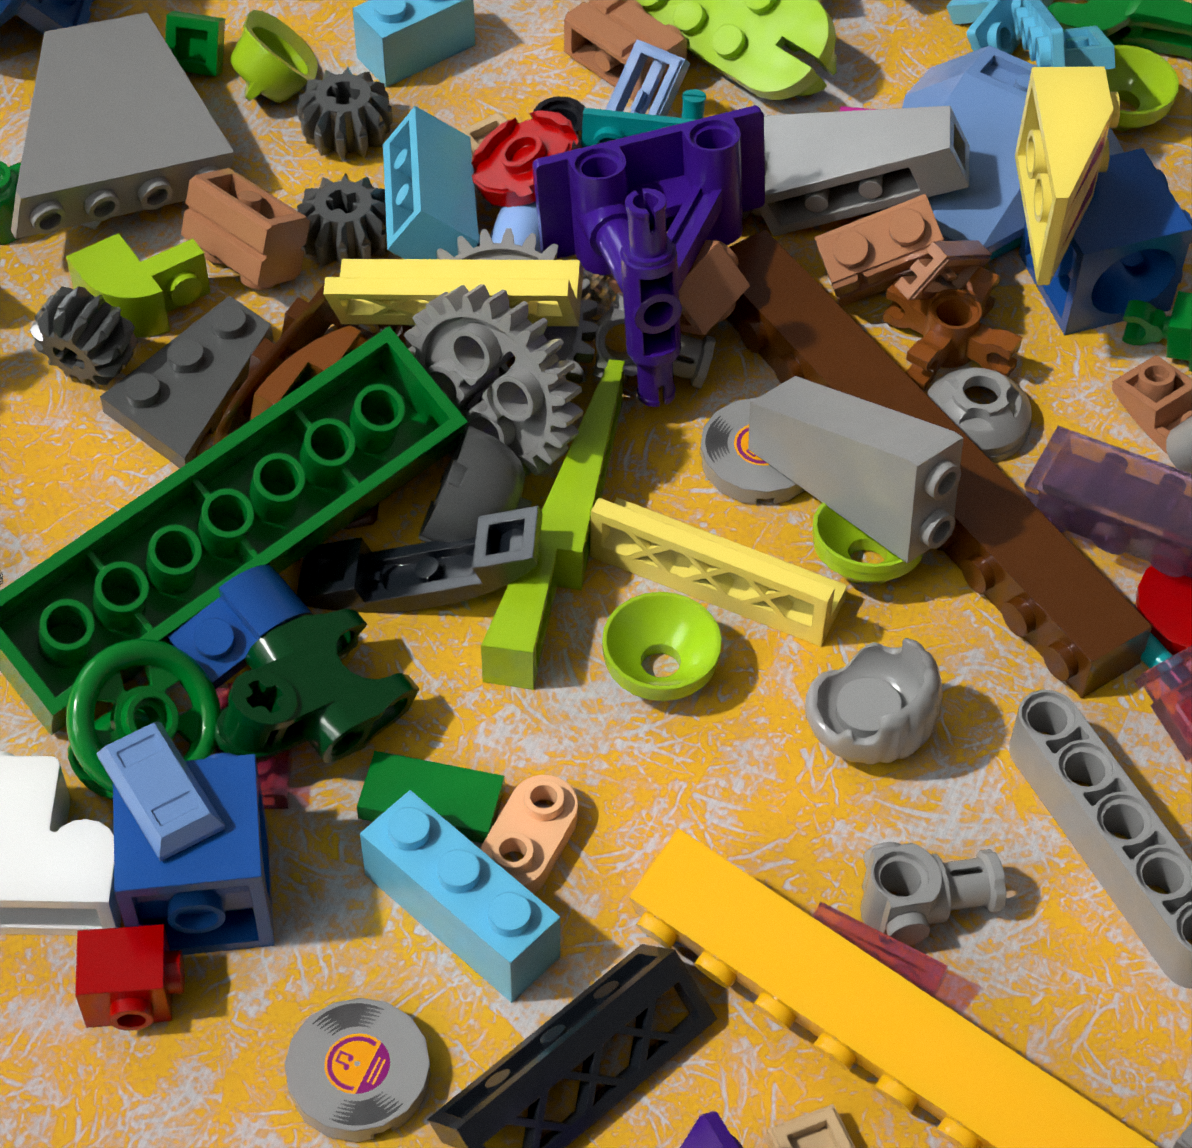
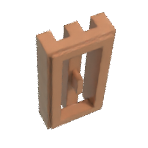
(941, 270)

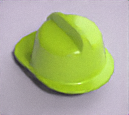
(272, 58)

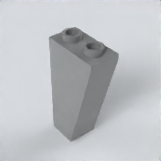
(857, 163)
(863, 461)

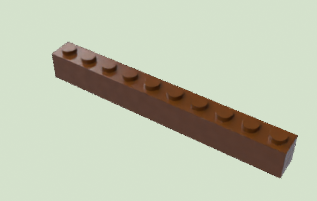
(998, 534)

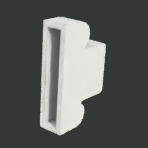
(51, 871)

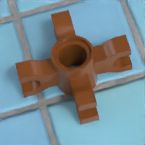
(953, 329)

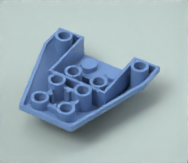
(988, 100)

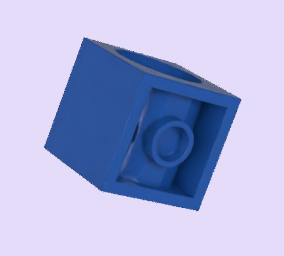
(1123, 249)
(214, 891)

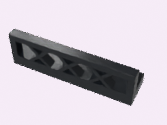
(576, 1037)

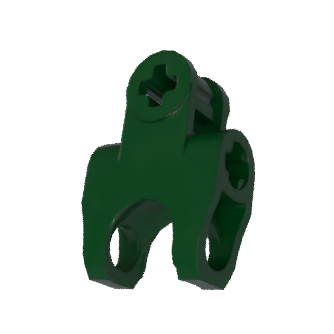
(307, 694)

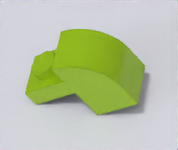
(145, 287)

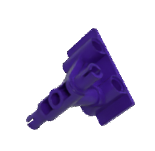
(643, 215)

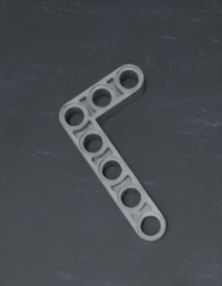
(1108, 806)

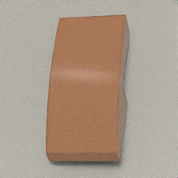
(1155, 397)

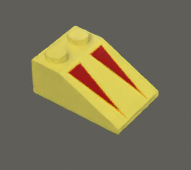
(1060, 155)

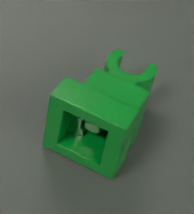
(1152, 325)

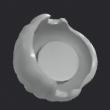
(877, 703)

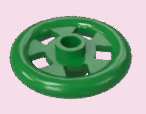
(163, 667)

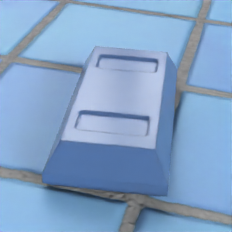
(160, 790)

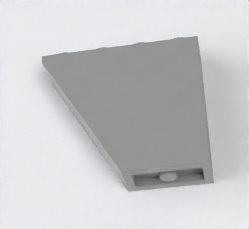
(111, 128)

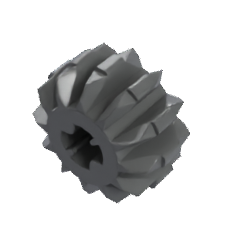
(345, 113)
(345, 220)
(84, 335)

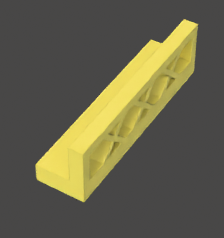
(400, 288)
(715, 569)

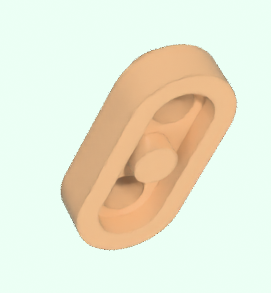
(532, 830)

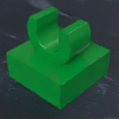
(196, 41)

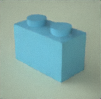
(411, 35)

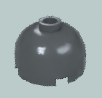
(477, 482)

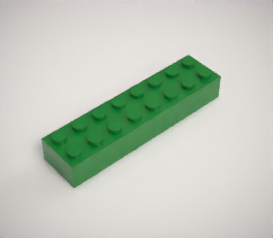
(239, 505)

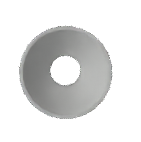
(995, 427)

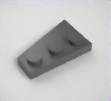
(187, 383)

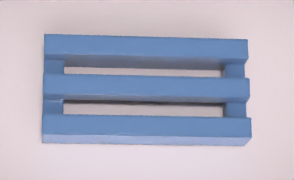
(668, 90)

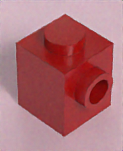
(127, 976)

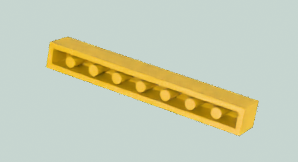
(861, 1009)

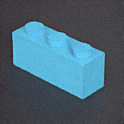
(428, 188)
(461, 895)

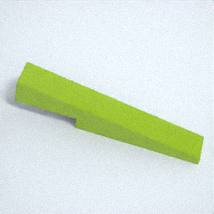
(520, 624)

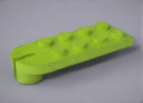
(747, 40)

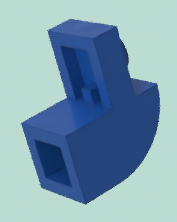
(236, 620)

